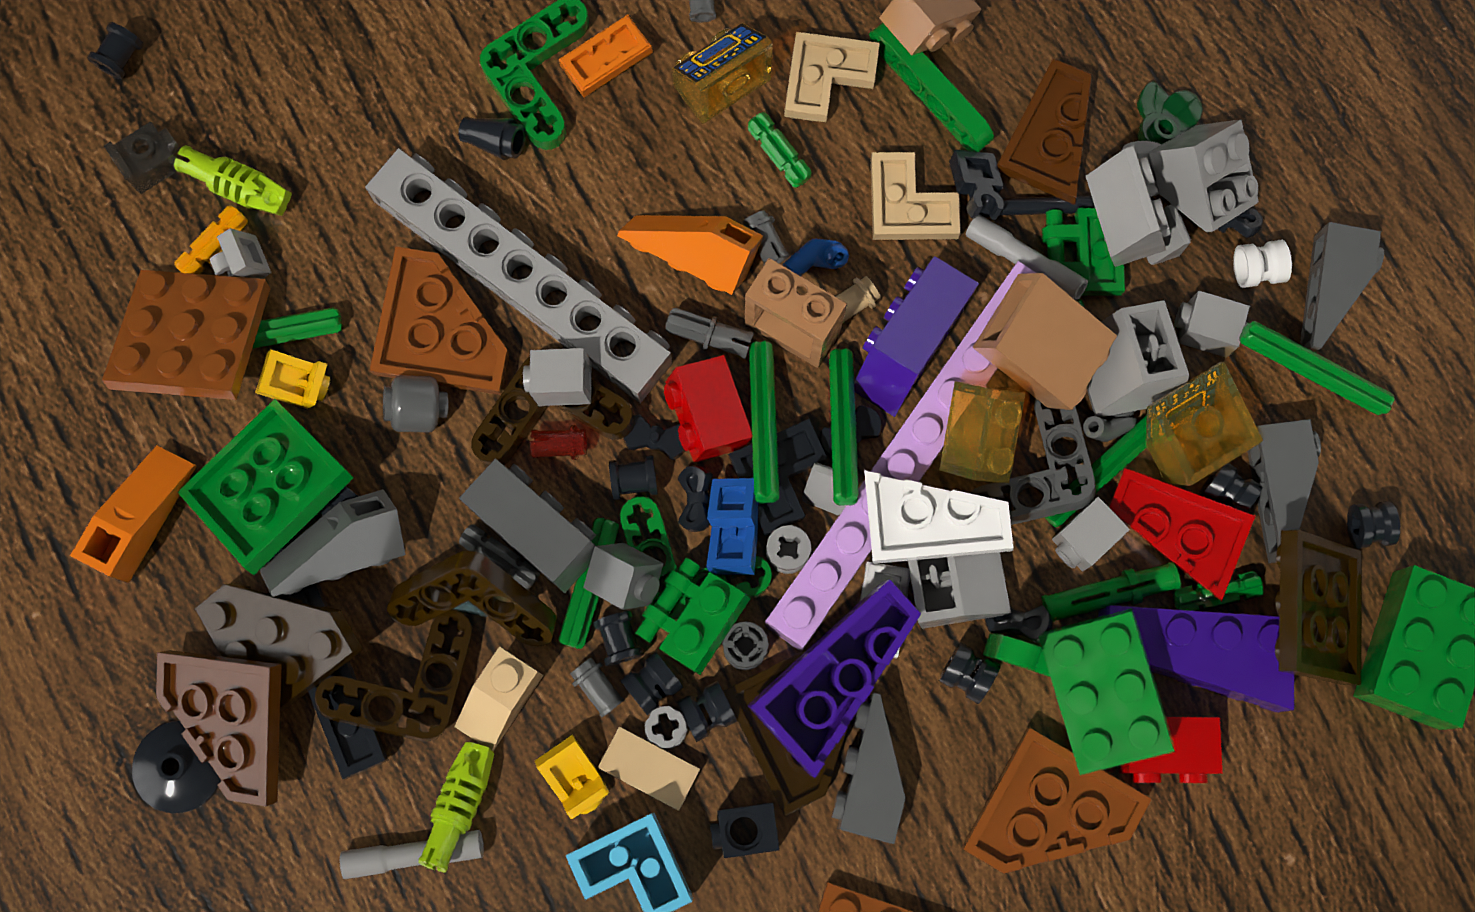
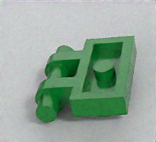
(1091, 251)
(702, 623)

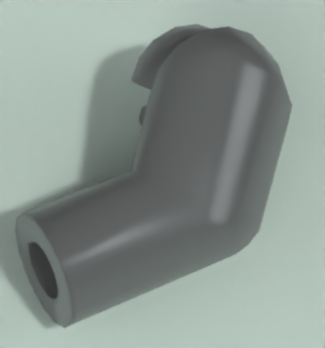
(1109, 429)

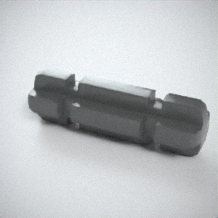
(476, 540)

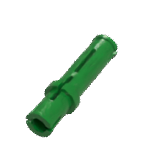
(1160, 580)

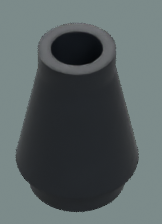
(494, 135)

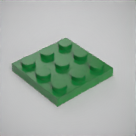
(264, 486)

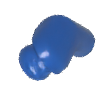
(818, 254)

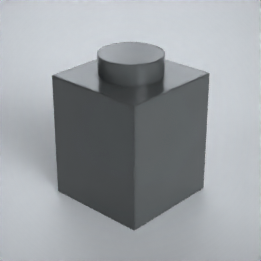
(623, 575)

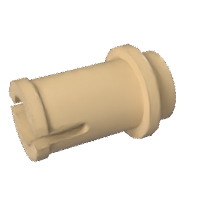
(859, 296)

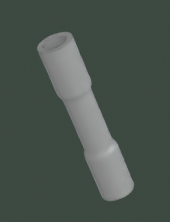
(1004, 244)
(384, 858)

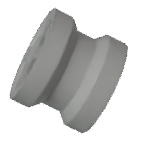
(787, 560)

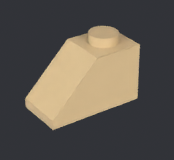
(497, 698)

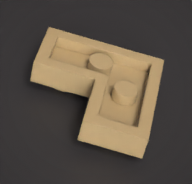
(823, 62)
(902, 212)

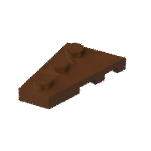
(1051, 134)

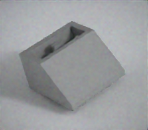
(1207, 173)
(1127, 216)
(1141, 362)
(959, 589)

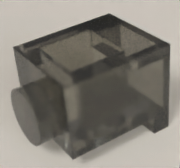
(145, 156)

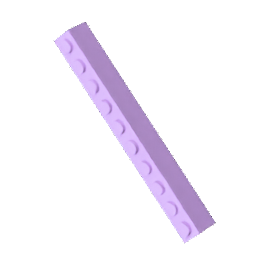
(906, 458)

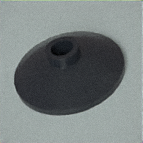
(172, 793)

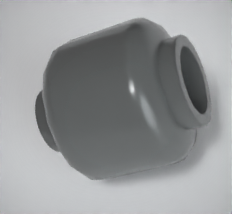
(414, 404)

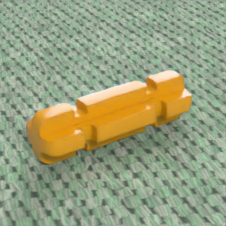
(207, 244)

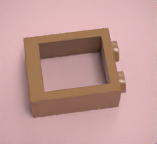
(796, 322)

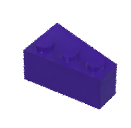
(912, 334)

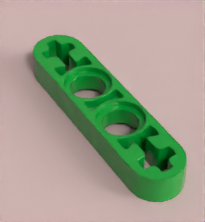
(934, 91)

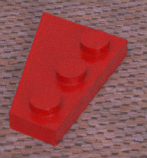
(1185, 527)

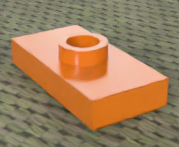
(605, 55)

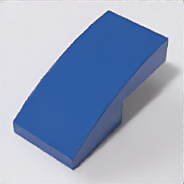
(733, 527)

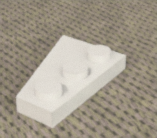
(931, 522)

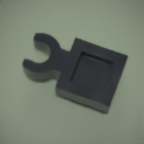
(980, 179)

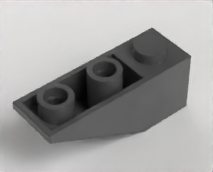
(345, 539)
(874, 790)

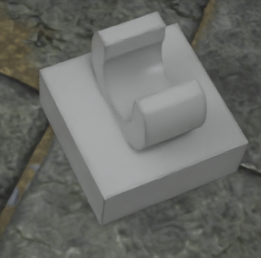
(240, 256)

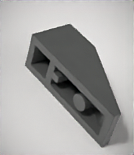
(1340, 269)
(1286, 470)

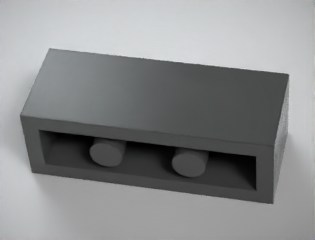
(531, 523)

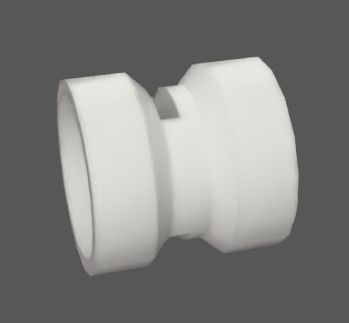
(1262, 263)

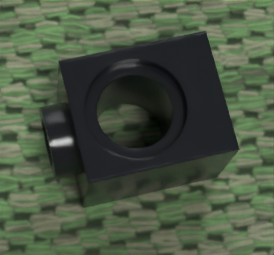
(766, 837)

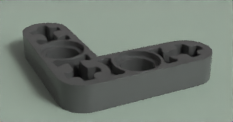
(1050, 481)

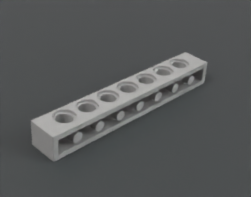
(406, 176)

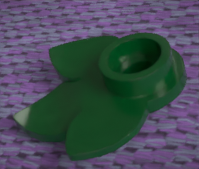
(1166, 115)

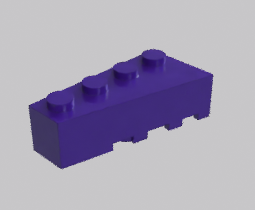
(1216, 653)
(830, 681)

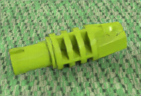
(234, 181)
(457, 804)

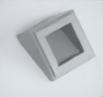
(1174, 243)
(820, 489)

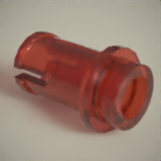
(559, 443)

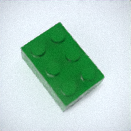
(1422, 650)
(1106, 692)

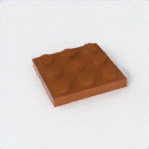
(187, 334)

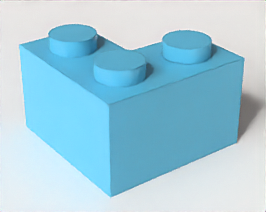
(635, 854)

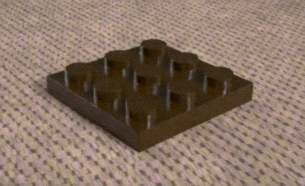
(1319, 608)

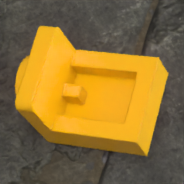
(293, 380)
(572, 777)

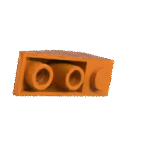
(704, 246)
(133, 515)

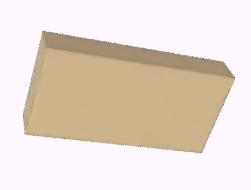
(649, 768)

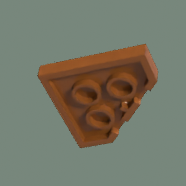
(435, 328)
(1050, 810)

